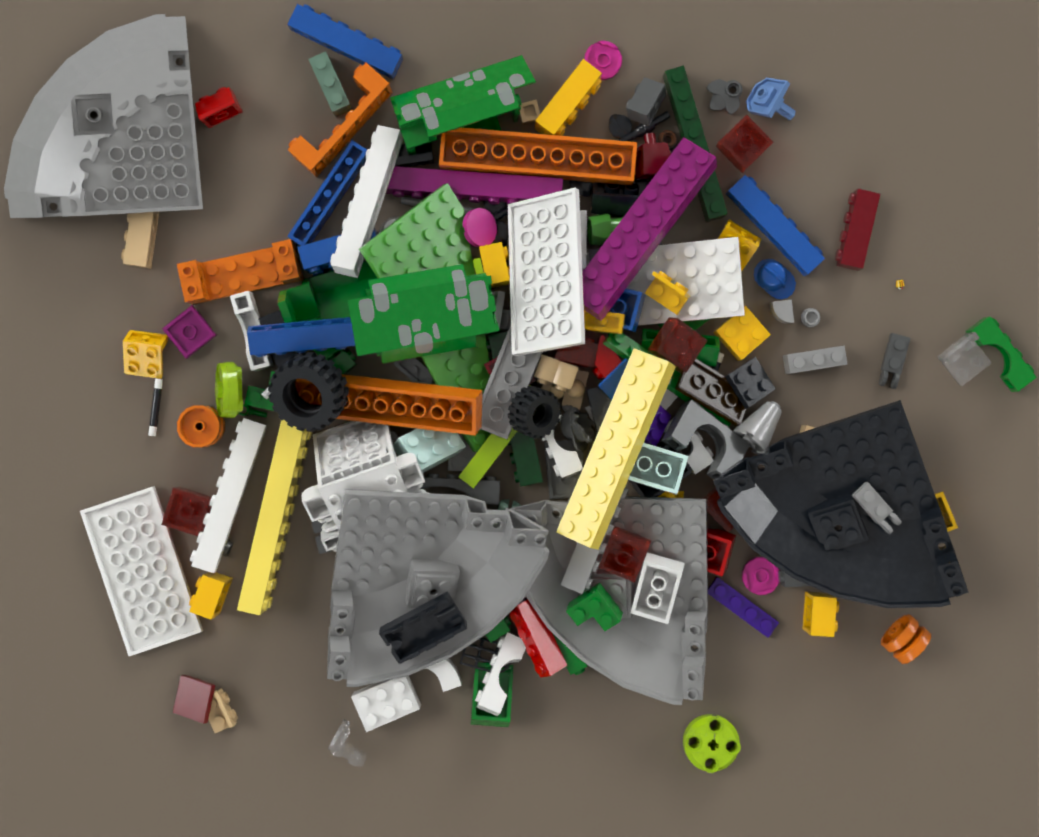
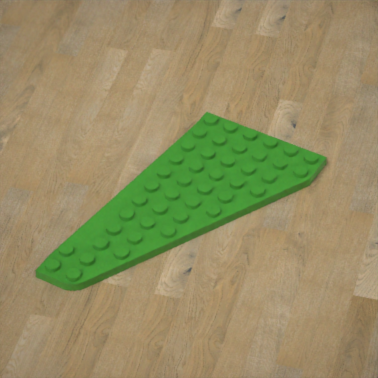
(426, 240)

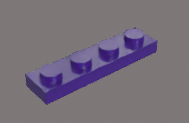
(742, 607)

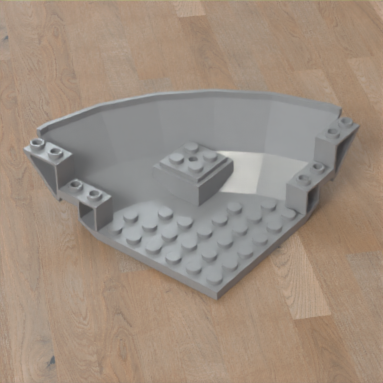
(136, 151)
(401, 549)
(638, 650)

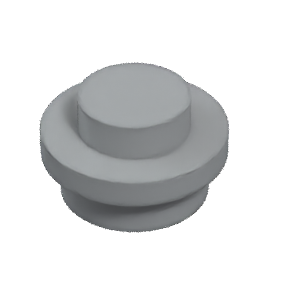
(810, 317)

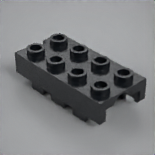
(423, 628)

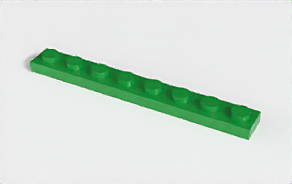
(624, 346)

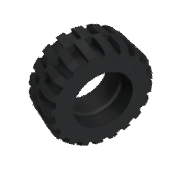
(290, 404)

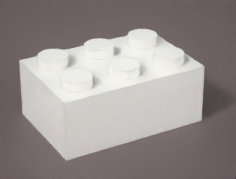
(657, 588)
(385, 702)

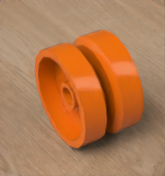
(195, 436)
(906, 639)

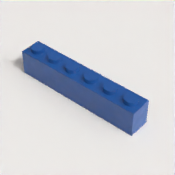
(345, 41)
(329, 194)
(775, 225)
(300, 336)

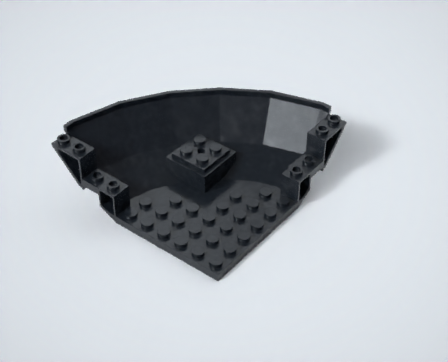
(808, 489)

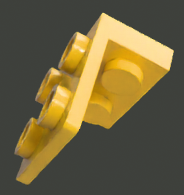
(747, 241)
(666, 293)
(144, 353)

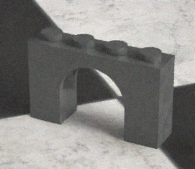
(729, 446)

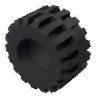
(545, 416)

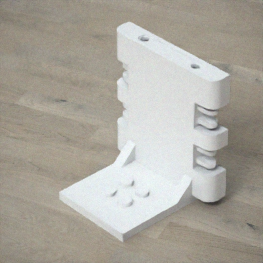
(355, 459)

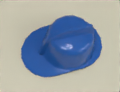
(774, 278)

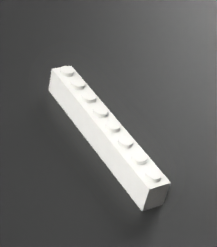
(367, 200)
(229, 495)

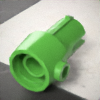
(600, 228)

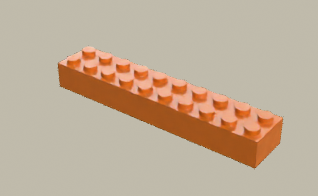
(538, 155)
(405, 404)

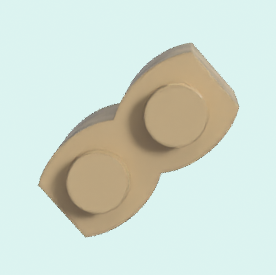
(555, 372)

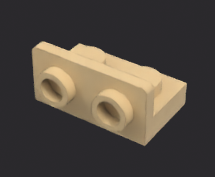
(221, 714)

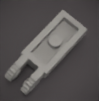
(875, 506)

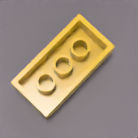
(569, 99)

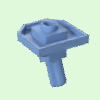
(768, 98)

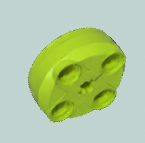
(228, 389)
(711, 742)

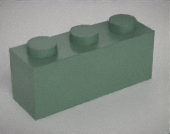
(330, 84)

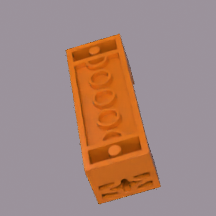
(377, 92)
(240, 273)

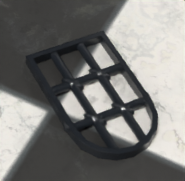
(478, 657)

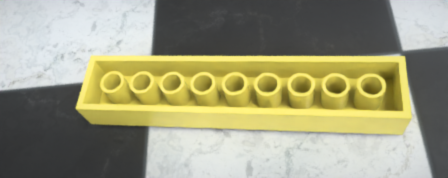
(616, 449)
(273, 519)

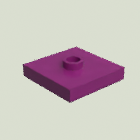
(189, 331)

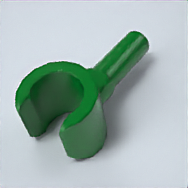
(250, 411)

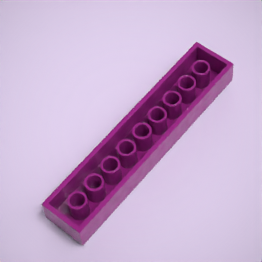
(645, 226)

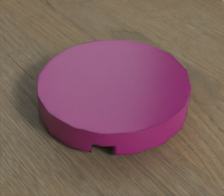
(605, 58)
(479, 227)
(760, 576)

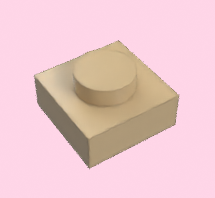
(529, 111)

